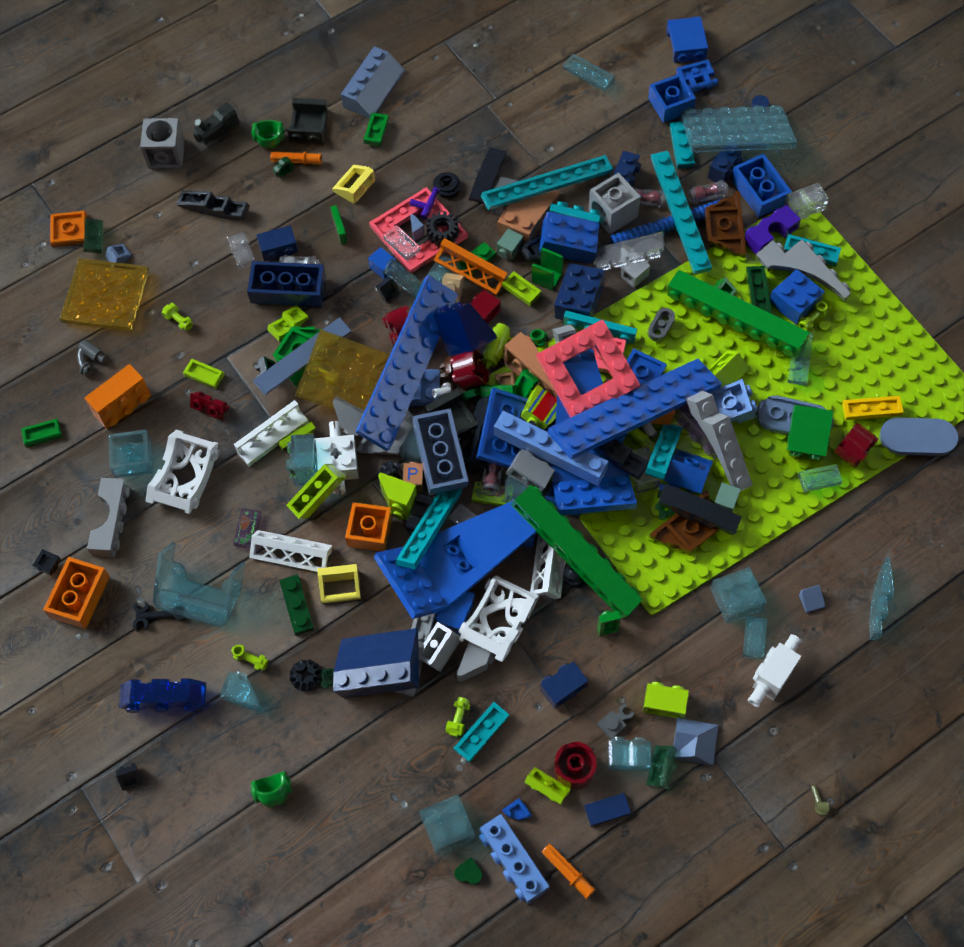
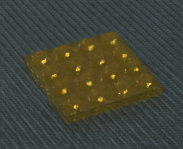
(104, 294)
(341, 370)

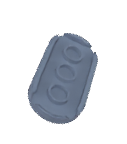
(776, 412)
(918, 436)

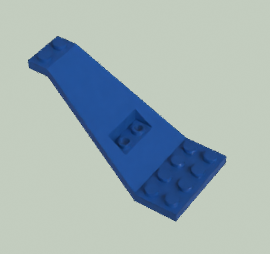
(571, 492)
(456, 560)

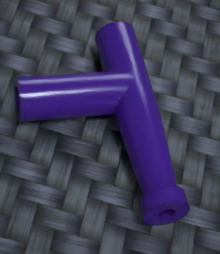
(425, 206)

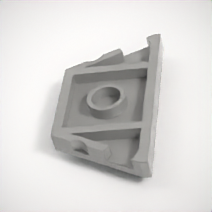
(406, 426)

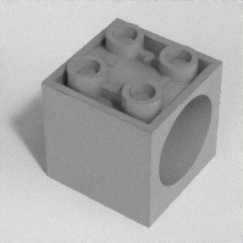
(162, 143)
(616, 201)

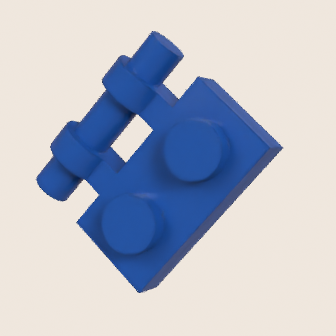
(696, 72)

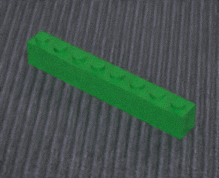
(738, 314)
(576, 551)

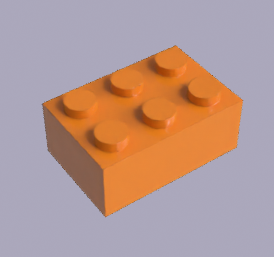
(118, 396)
(76, 593)

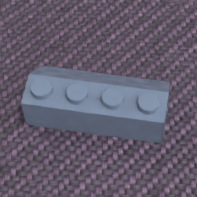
(372, 83)

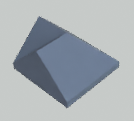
(695, 741)

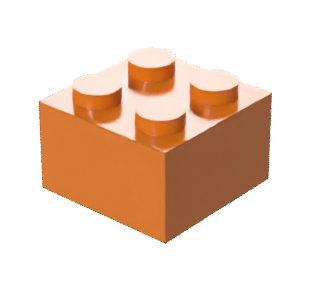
(369, 527)

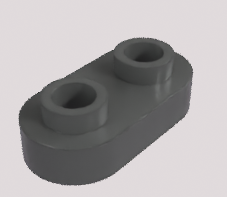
(661, 326)

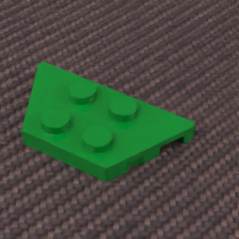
(293, 339)

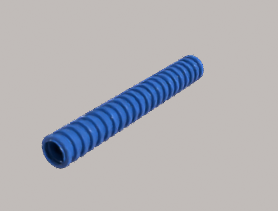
(663, 225)

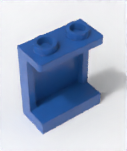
(687, 39)

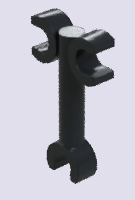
(143, 615)

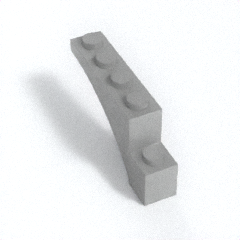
(806, 261)
(722, 438)

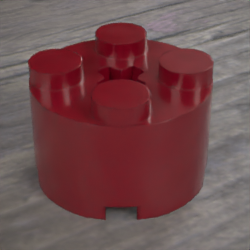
(394, 322)
(469, 370)
(856, 445)
(566, 757)

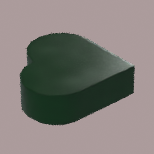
(284, 167)
(471, 393)
(468, 872)

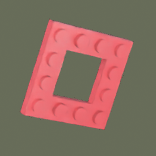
(399, 215)
(600, 337)

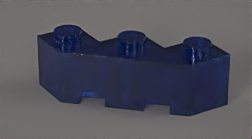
(162, 695)

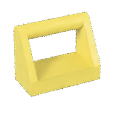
(360, 186)
(339, 573)

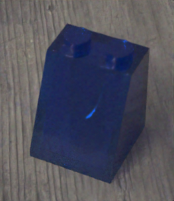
(462, 328)

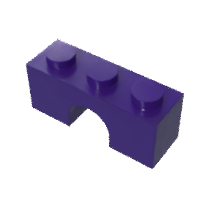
(781, 221)

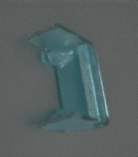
(193, 599)

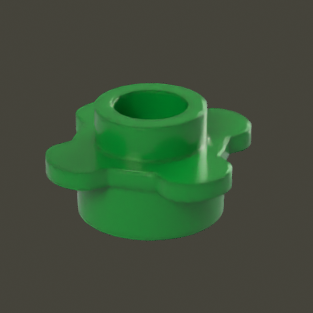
(538, 337)

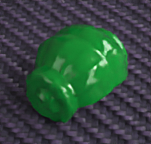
(268, 133)
(272, 789)

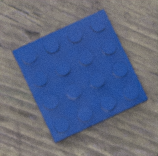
(491, 447)

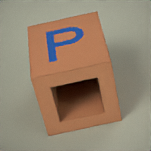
(414, 474)

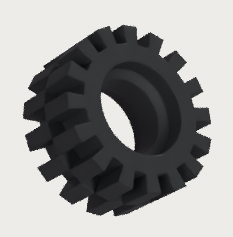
(442, 220)

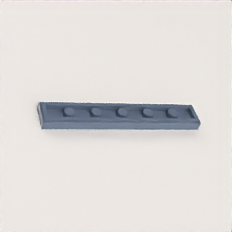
(295, 360)

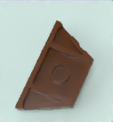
(725, 225)
(683, 533)

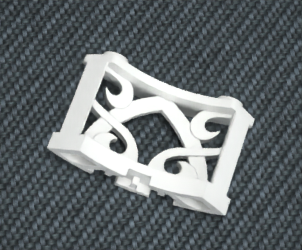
(160, 491)
(523, 607)

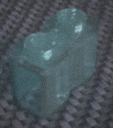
(629, 754)

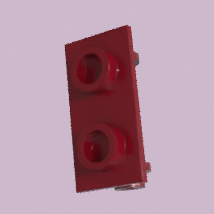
(204, 404)

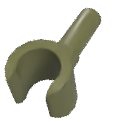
(820, 807)

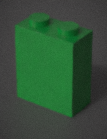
(809, 432)

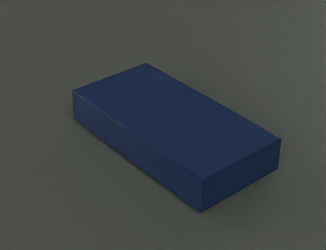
(607, 809)

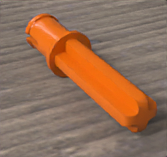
(302, 158)
(572, 875)

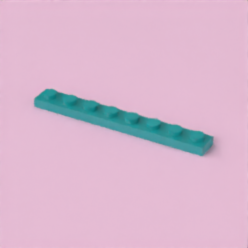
(546, 182)
(681, 213)

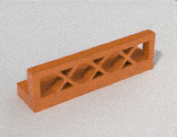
(472, 260)

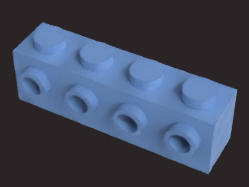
(514, 860)

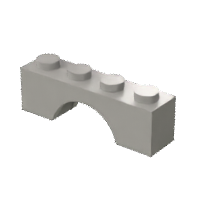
(105, 539)

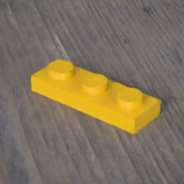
(872, 408)

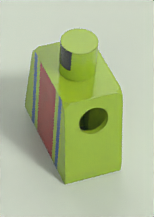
(540, 408)

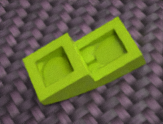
(291, 317)

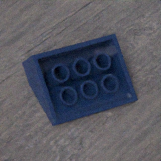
(377, 664)

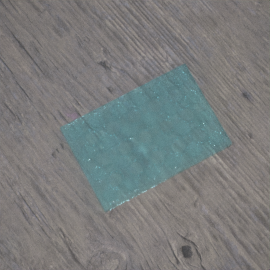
(737, 129)

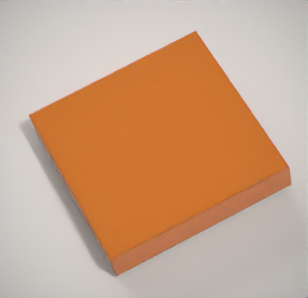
(67, 228)

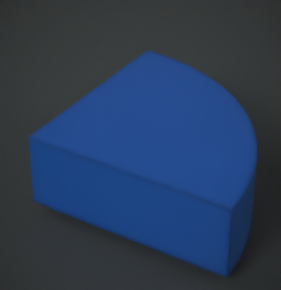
(517, 811)

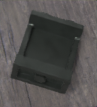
(308, 120)
(463, 419)

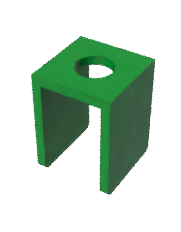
(549, 271)

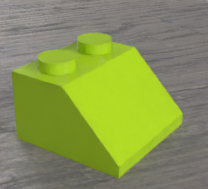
(398, 495)

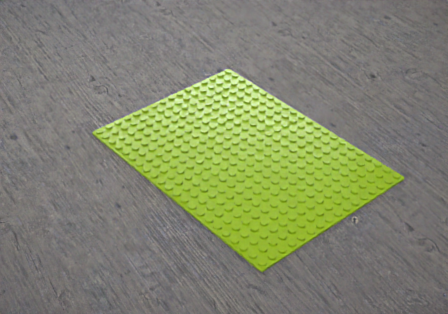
(857, 352)

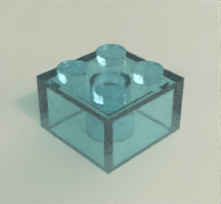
(130, 453)
(302, 459)
(738, 595)
(447, 824)

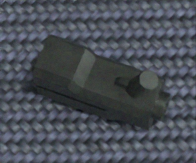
(216, 125)

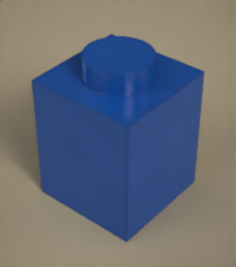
(378, 262)

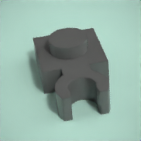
(614, 723)

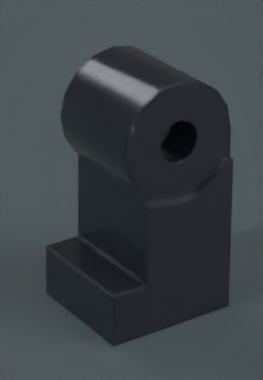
(418, 510)

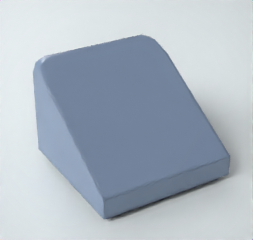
(417, 228)
(118, 253)
(812, 598)

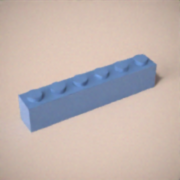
(543, 446)

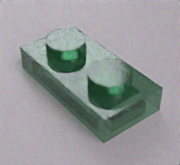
(93, 236)
(661, 767)

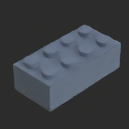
(440, 451)

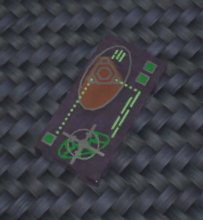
(246, 527)

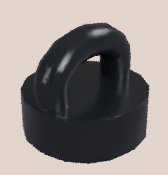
(571, 574)

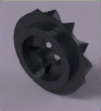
(447, 178)
(309, 682)

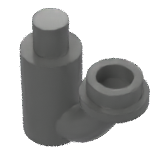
(92, 352)

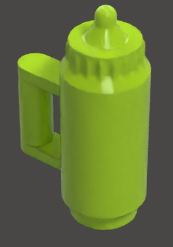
(494, 349)

